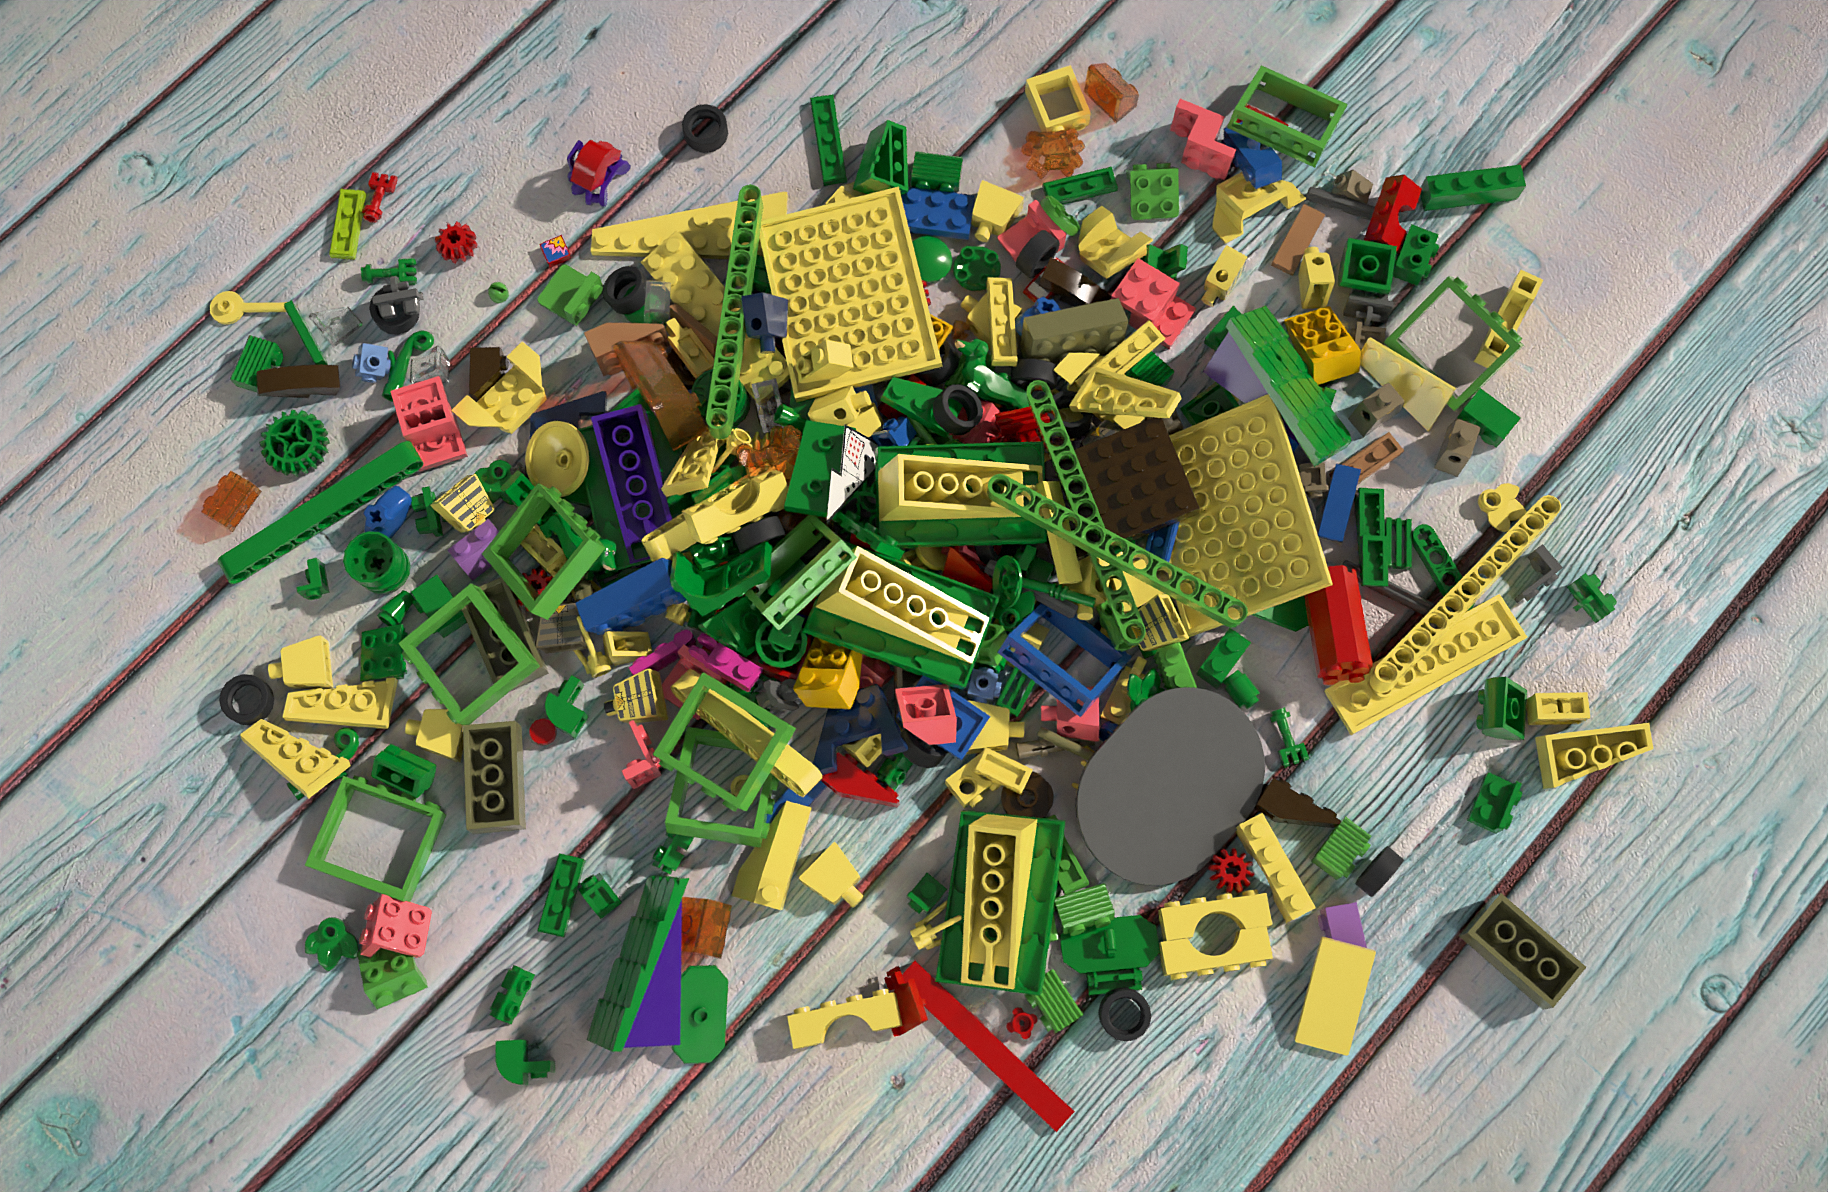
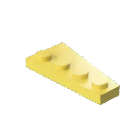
(1422, 392)
(1121, 395)
(694, 466)
(346, 705)
(294, 758)

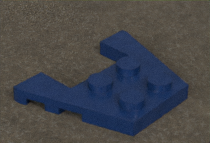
(571, 411)
(866, 718)

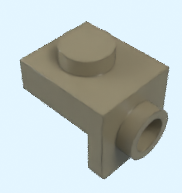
(1352, 186)
(1362, 333)
(1313, 479)

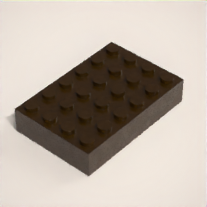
(1132, 481)

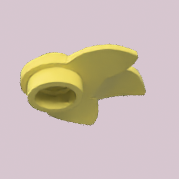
(1505, 506)

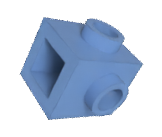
(377, 357)
(980, 694)

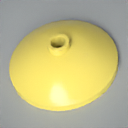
(548, 457)

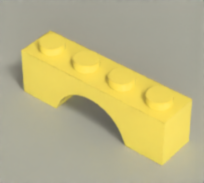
(1512, 310)
(766, 494)
(1284, 882)
(1246, 911)
(1249, 946)
(810, 1027)

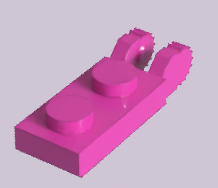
(664, 654)
(726, 663)

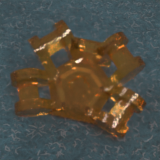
(1055, 149)
(781, 449)

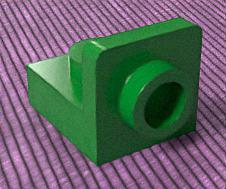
(317, 580)
(925, 894)
(599, 895)

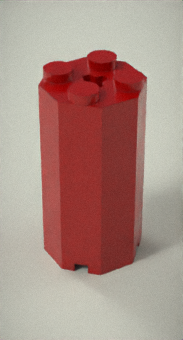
(1339, 629)

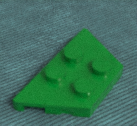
(737, 624)

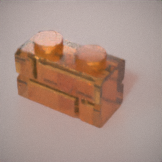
(230, 501)

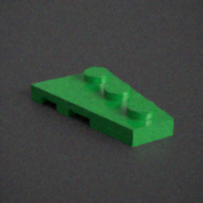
(917, 402)

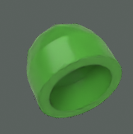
(497, 296)

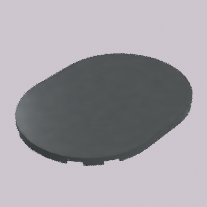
(1170, 786)

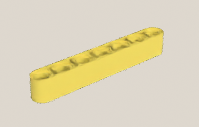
(749, 735)

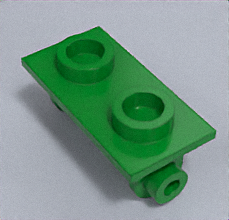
(894, 772)
(667, 854)
(1108, 980)
(518, 984)

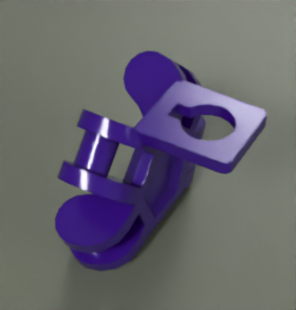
(620, 168)

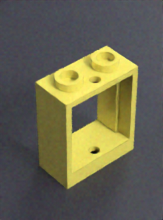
(1052, 82)

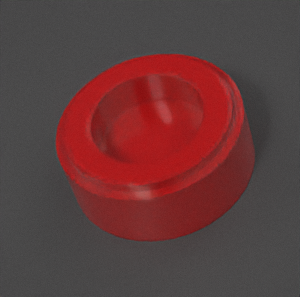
(543, 731)

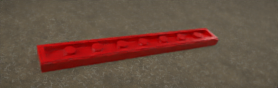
(989, 1049)

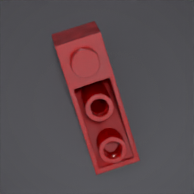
(858, 785)

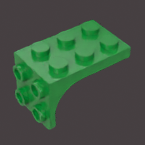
(718, 585)

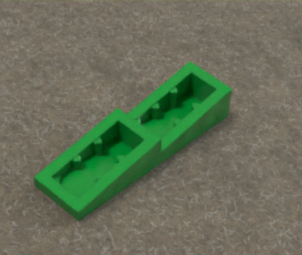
(1371, 537)

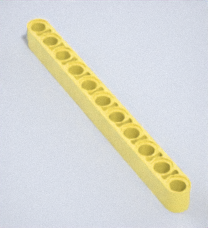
(676, 535)
(1461, 602)

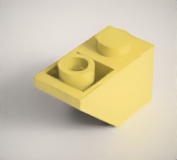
(824, 362)

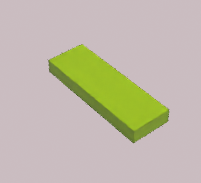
(347, 224)

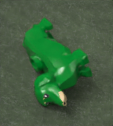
(986, 383)
(571, 540)

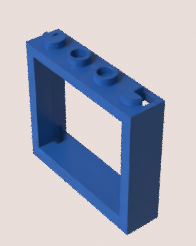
(1049, 674)

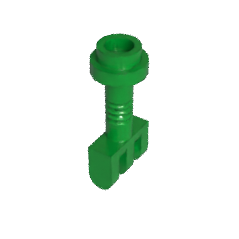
(404, 274)
(1290, 748)

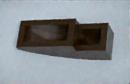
(1071, 285)
(298, 381)

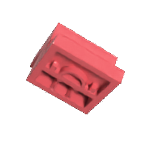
(1202, 131)
(1153, 298)
(429, 422)

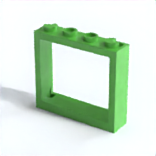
(1277, 134)
(1477, 304)
(517, 529)
(810, 579)
(526, 661)
(761, 769)
(333, 819)
(709, 830)

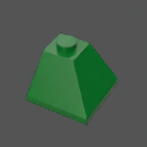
(1209, 404)

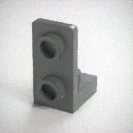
(1547, 565)

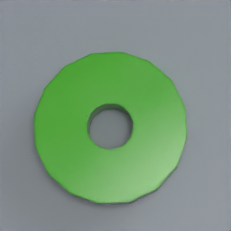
(1057, 213)

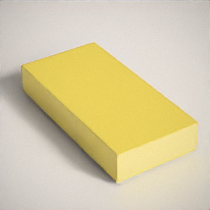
(1003, 770)

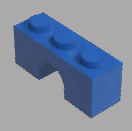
(1257, 165)

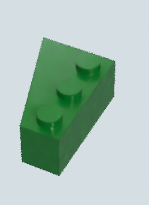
(884, 160)

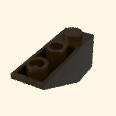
(1287, 806)

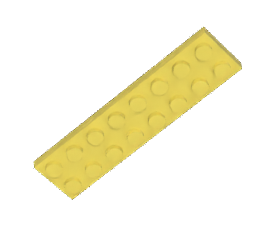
(702, 296)
(1468, 643)

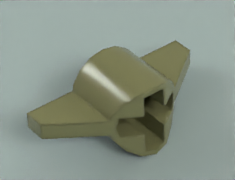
(583, 589)

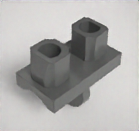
(409, 298)
(1368, 308)
(778, 696)

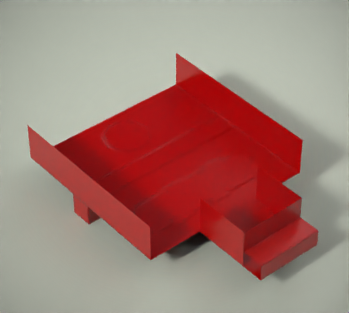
(909, 1001)

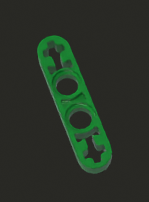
(1436, 570)

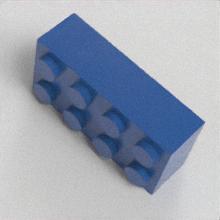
(630, 599)

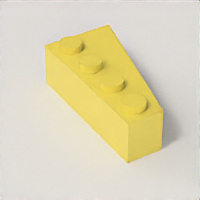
(1578, 753)

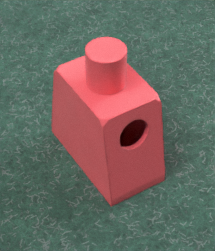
(1072, 725)

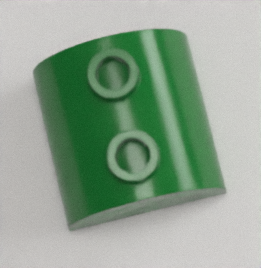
(1367, 266)
(1502, 709)

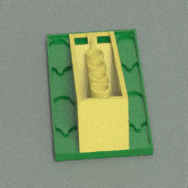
(941, 493)
(904, 616)
(1006, 897)

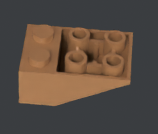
(604, 336)

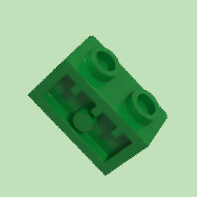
(1494, 803)

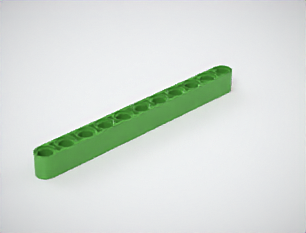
(735, 320)
(1080, 500)
(1129, 550)

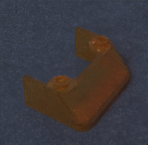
(662, 389)

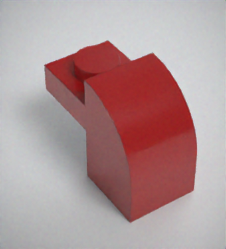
(592, 164)

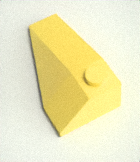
(769, 869)

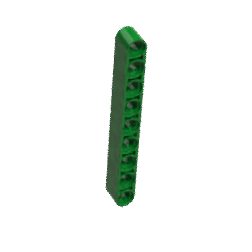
(320, 512)

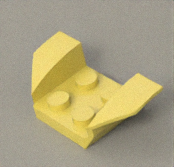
(1239, 199)
(1106, 247)
(1077, 364)
(511, 398)

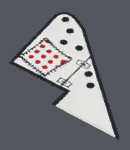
(856, 467)

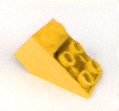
(1324, 344)
(829, 676)

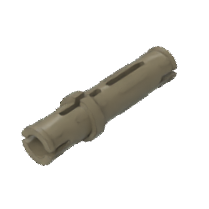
(1043, 747)

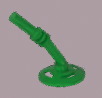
(1016, 582)

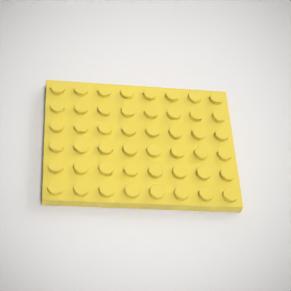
(852, 283)
(1253, 516)

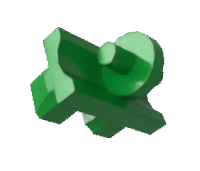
(432, 521)
(714, 554)
(1590, 598)

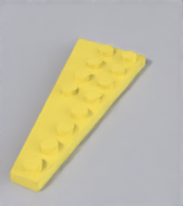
(705, 229)

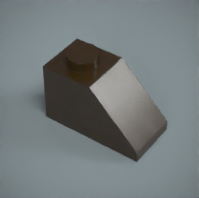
(486, 369)

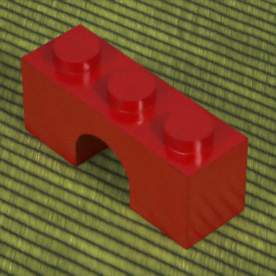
(1396, 196)

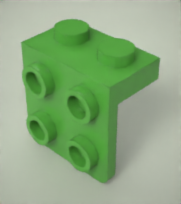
(1154, 191)
(571, 294)
(390, 977)

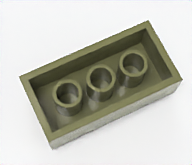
(1078, 329)
(493, 651)
(494, 777)
(1522, 951)

